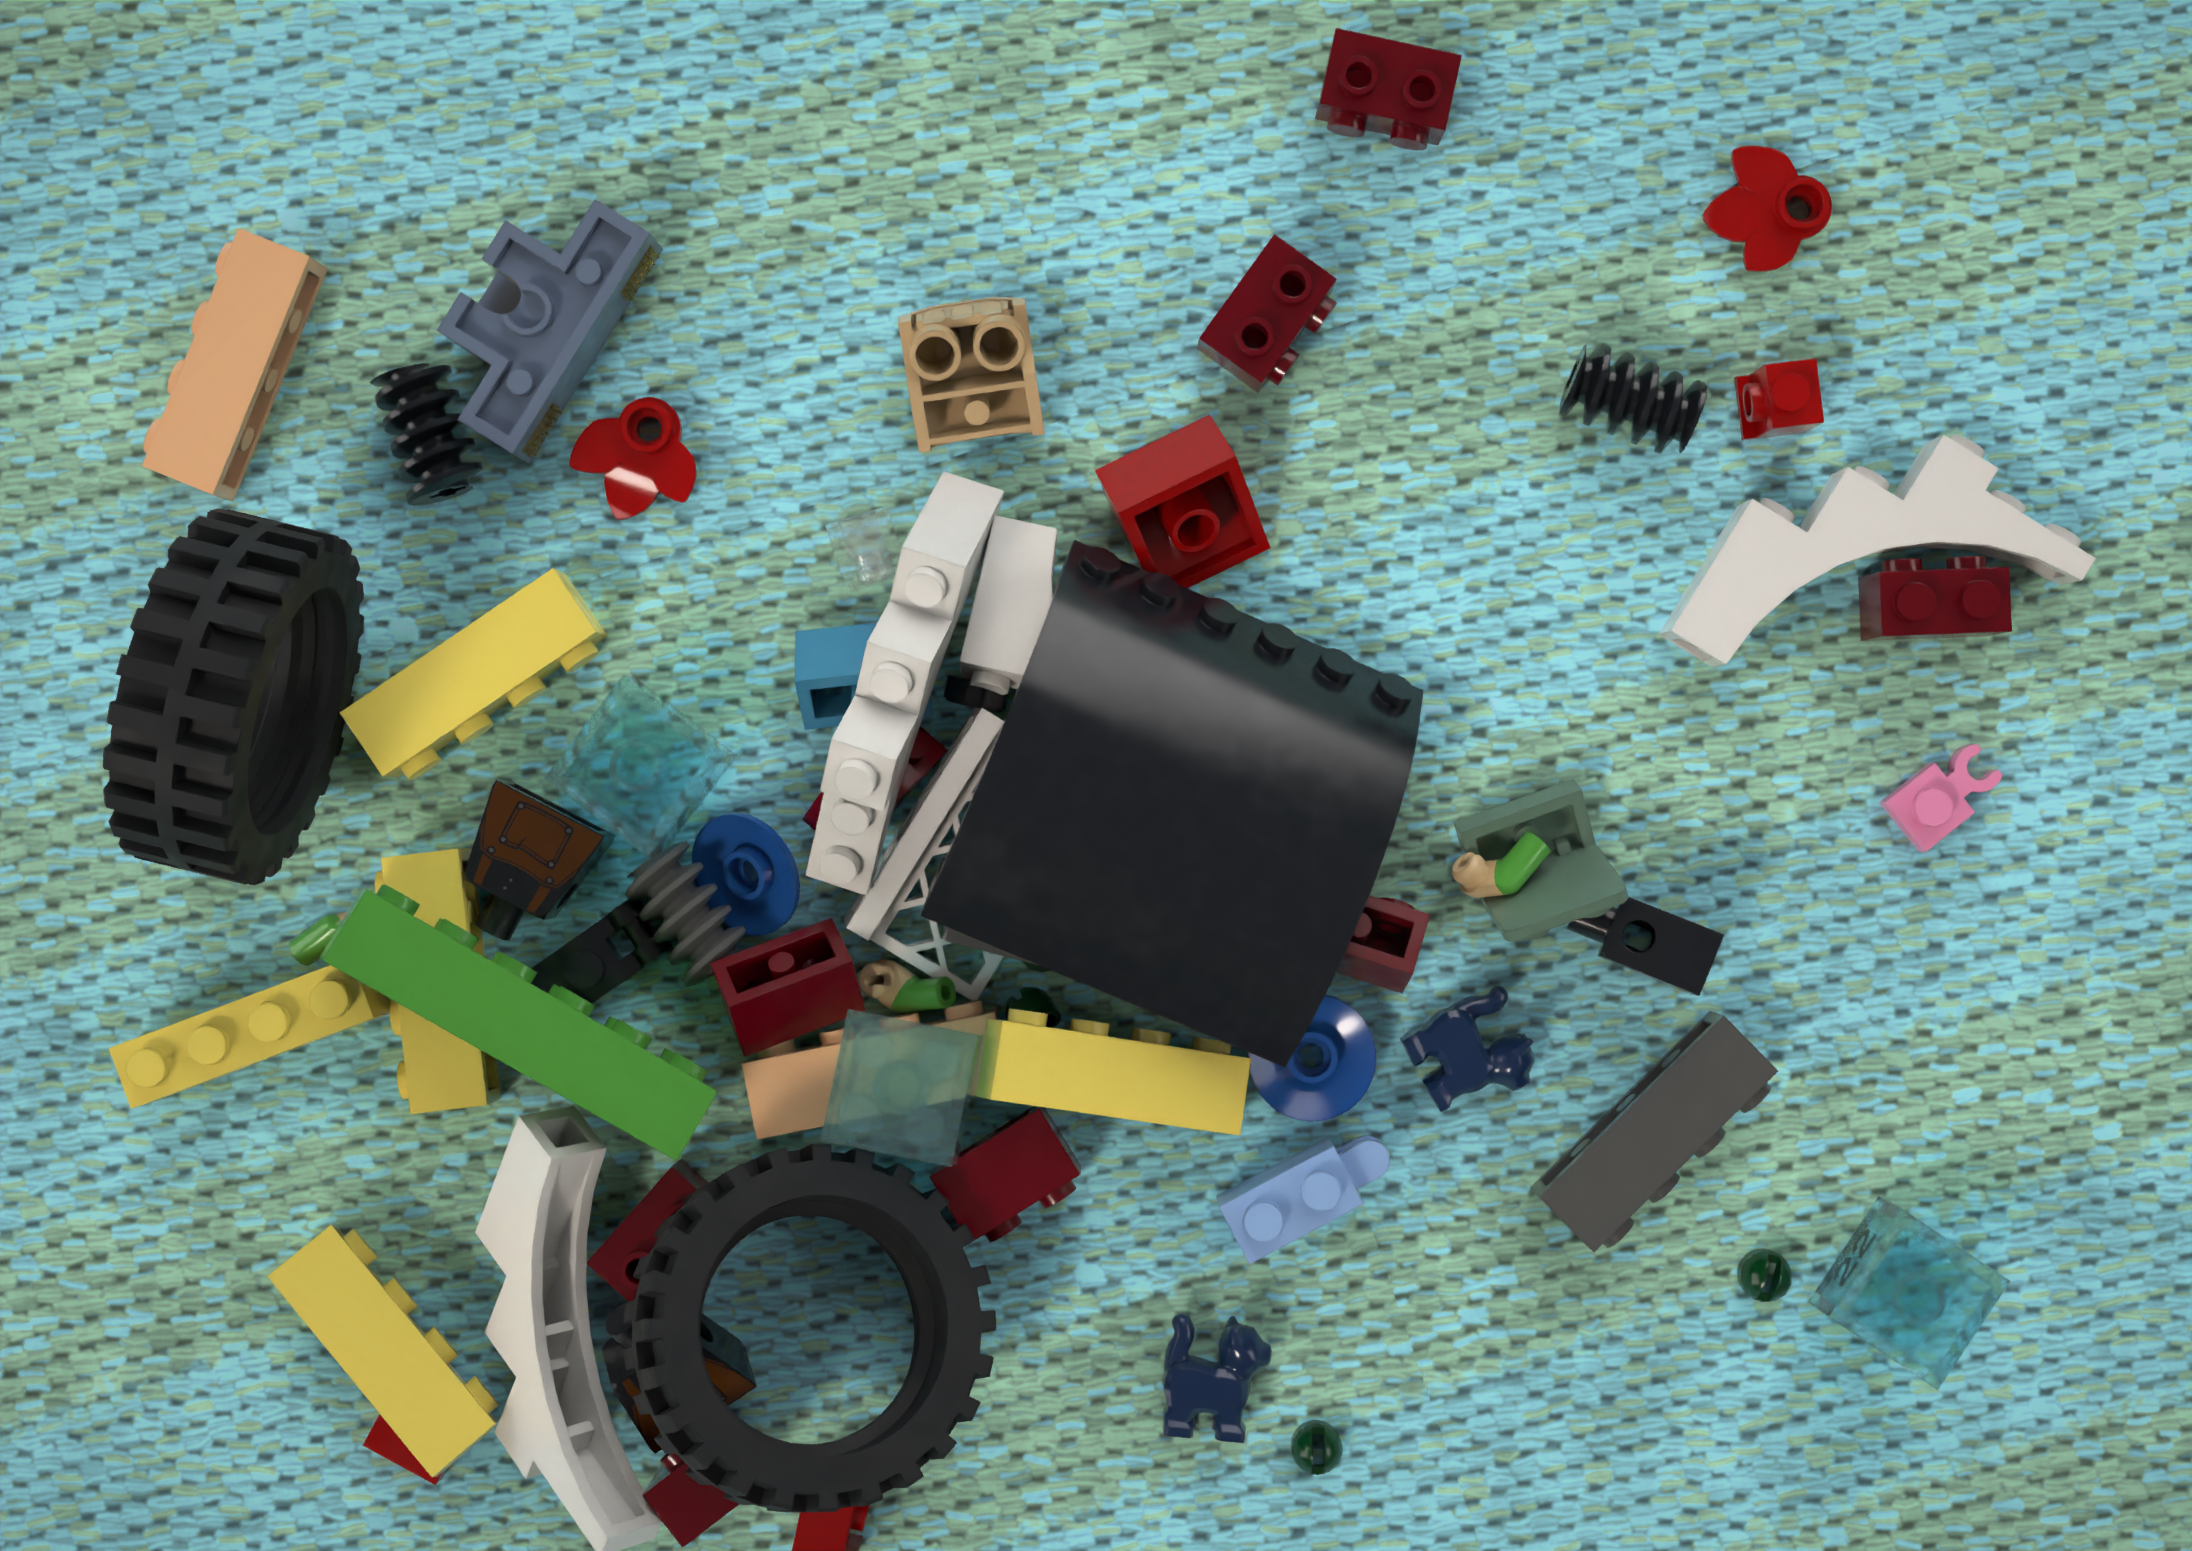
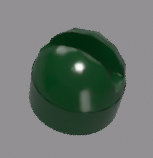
(1035, 1000)
(1755, 1273)
(1303, 1448)

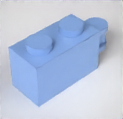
(1301, 1193)

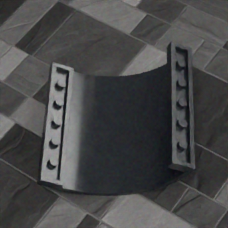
(1182, 806)

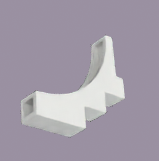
(1935, 507)
(1009, 604)
(896, 680)
(541, 1328)

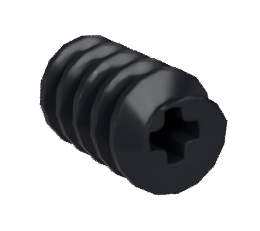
(1634, 397)
(425, 432)

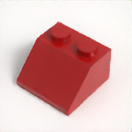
(1184, 504)

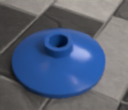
(750, 870)
(1335, 1081)

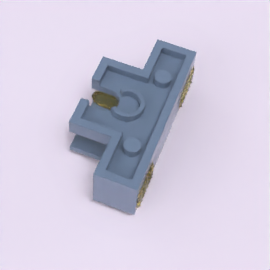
(545, 322)

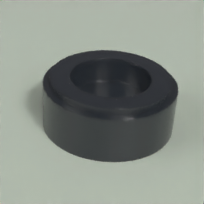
(961, 692)

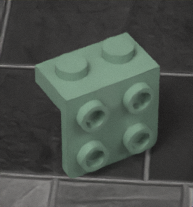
(1568, 884)

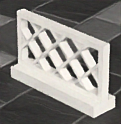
(917, 843)

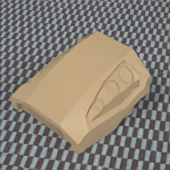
(974, 388)

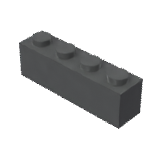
(1655, 1131)

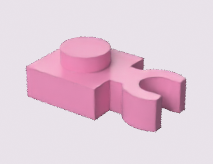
(1934, 802)

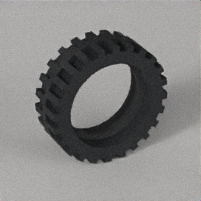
(233, 696)
(944, 1309)

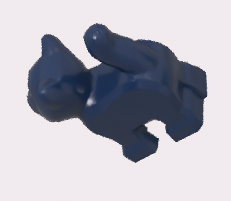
(1464, 1060)
(1211, 1387)

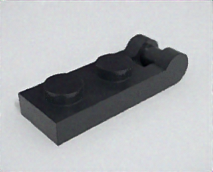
(591, 962)

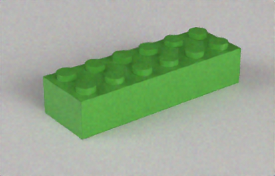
(517, 1022)

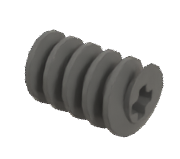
(684, 912)

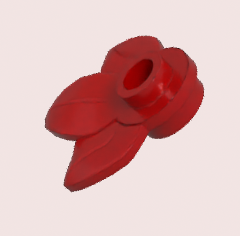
(1758, 208)
(635, 467)

